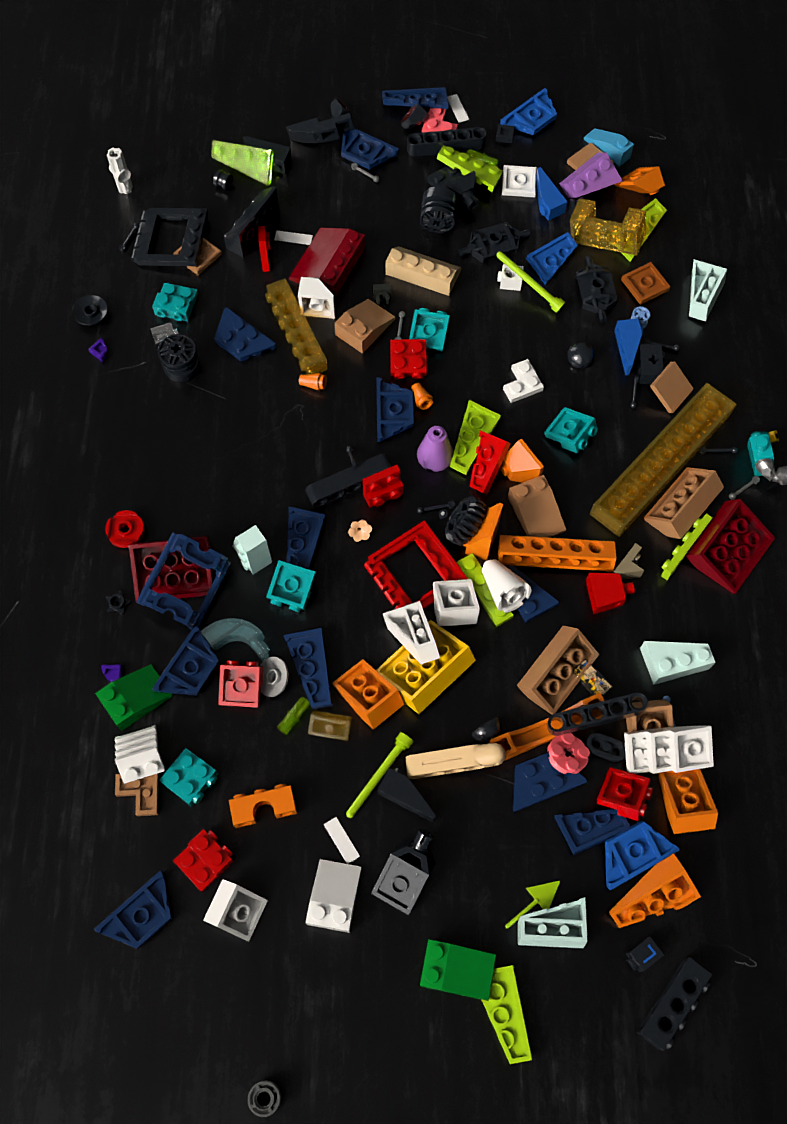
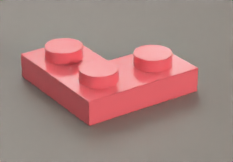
(435, 121)

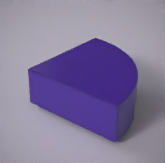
(99, 350)
(112, 672)

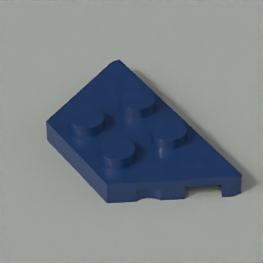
(366, 149)
(240, 337)
(393, 410)
(188, 667)
(539, 781)
(140, 914)

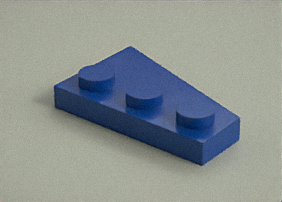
(551, 256)

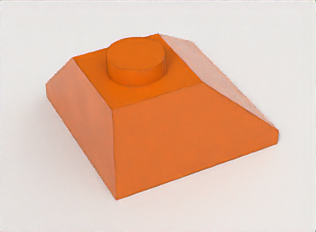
(643, 180)
(521, 463)

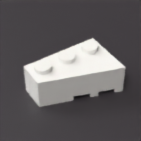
(413, 631)

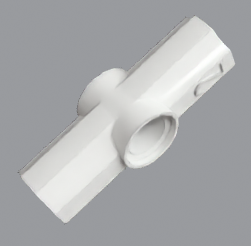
(119, 170)

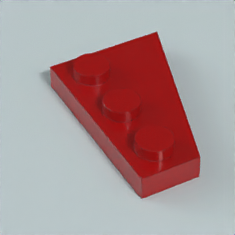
(489, 459)

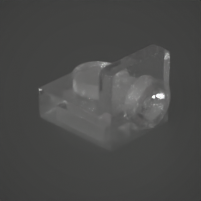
(162, 331)

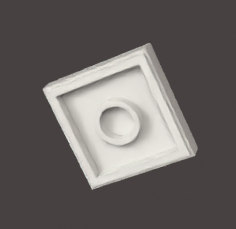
(519, 181)

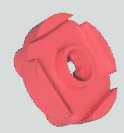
(577, 749)

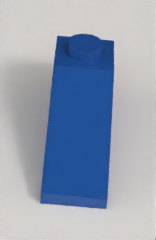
(549, 198)
(628, 337)

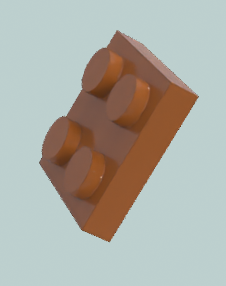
(645, 283)

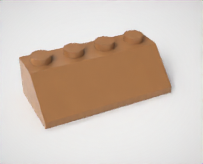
(684, 501)
(551, 675)

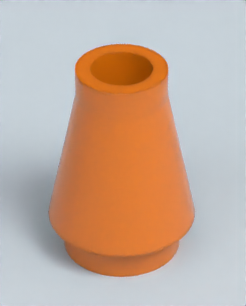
(314, 381)
(422, 397)

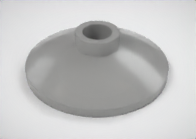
(274, 676)

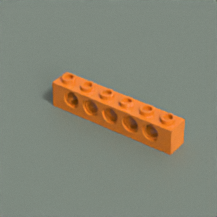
(556, 553)

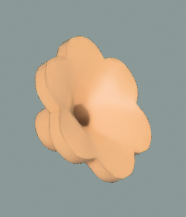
(360, 530)

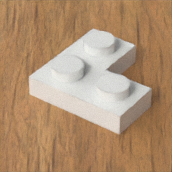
(526, 383)

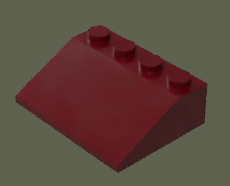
(330, 257)
(730, 545)
(178, 575)

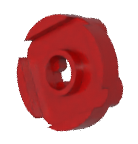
(118, 522)

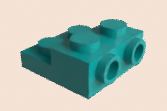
(175, 302)
(430, 327)
(572, 429)
(291, 586)
(189, 777)

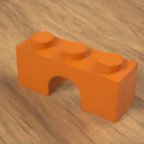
(244, 807)

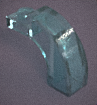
(235, 629)

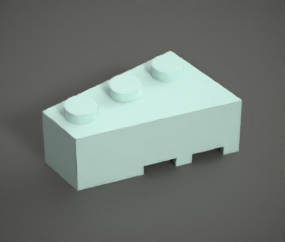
(705, 287)
(252, 550)
(675, 659)
(555, 926)

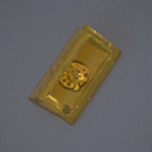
(329, 725)

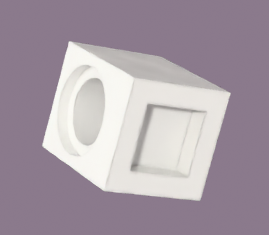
(509, 279)

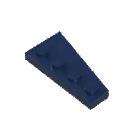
(303, 536)
(311, 664)

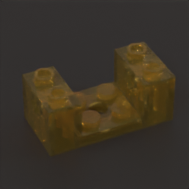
(620, 237)

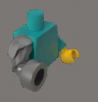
(763, 457)

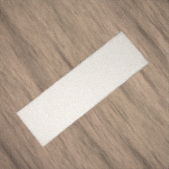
(457, 108)
(293, 237)
(341, 840)

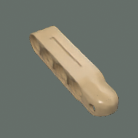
(454, 760)

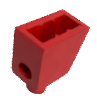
(607, 591)

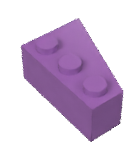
(591, 176)

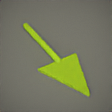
(543, 896)

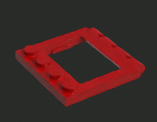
(431, 548)

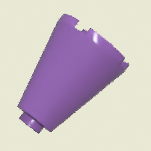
(435, 450)

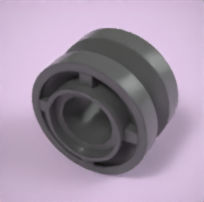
(253, 1098)

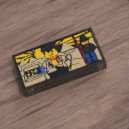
(592, 679)

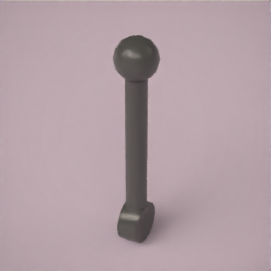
(354, 166)
(402, 314)
(755, 480)

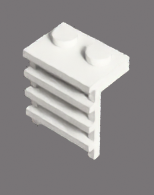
(138, 754)

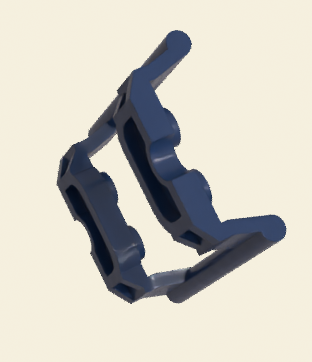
(165, 602)

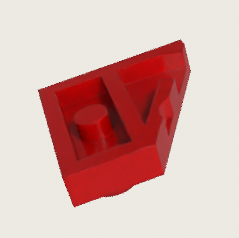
(264, 244)

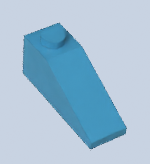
(616, 145)

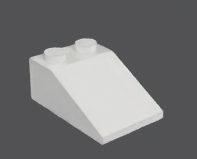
(333, 896)

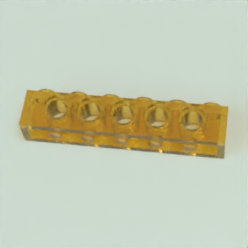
(285, 303)

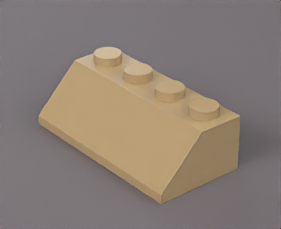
(422, 270)

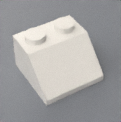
(315, 298)
(455, 602)
(235, 910)

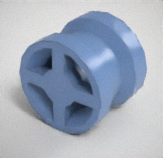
(641, 313)

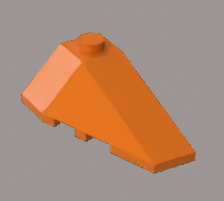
(660, 889)

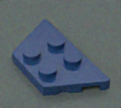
(532, 114)
(634, 852)

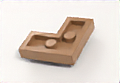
(144, 789)

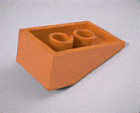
(483, 540)
(368, 693)
(688, 801)

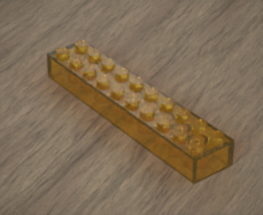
(662, 459)

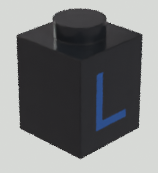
(644, 955)

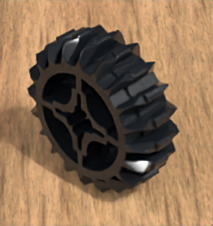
(465, 520)

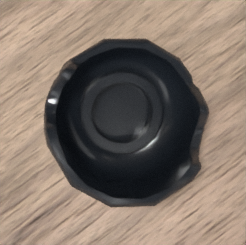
(581, 355)
(487, 731)

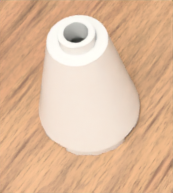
(505, 586)

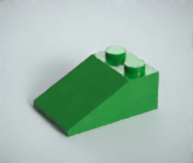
(132, 696)
(458, 970)

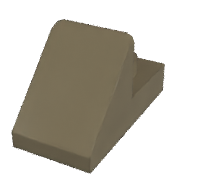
(628, 567)

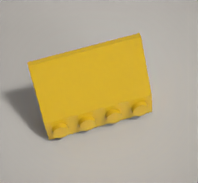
(424, 682)

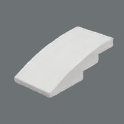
(669, 749)

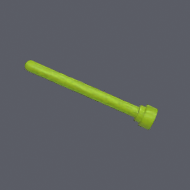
(555, 303)
(402, 743)

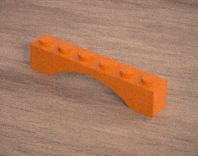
(537, 734)

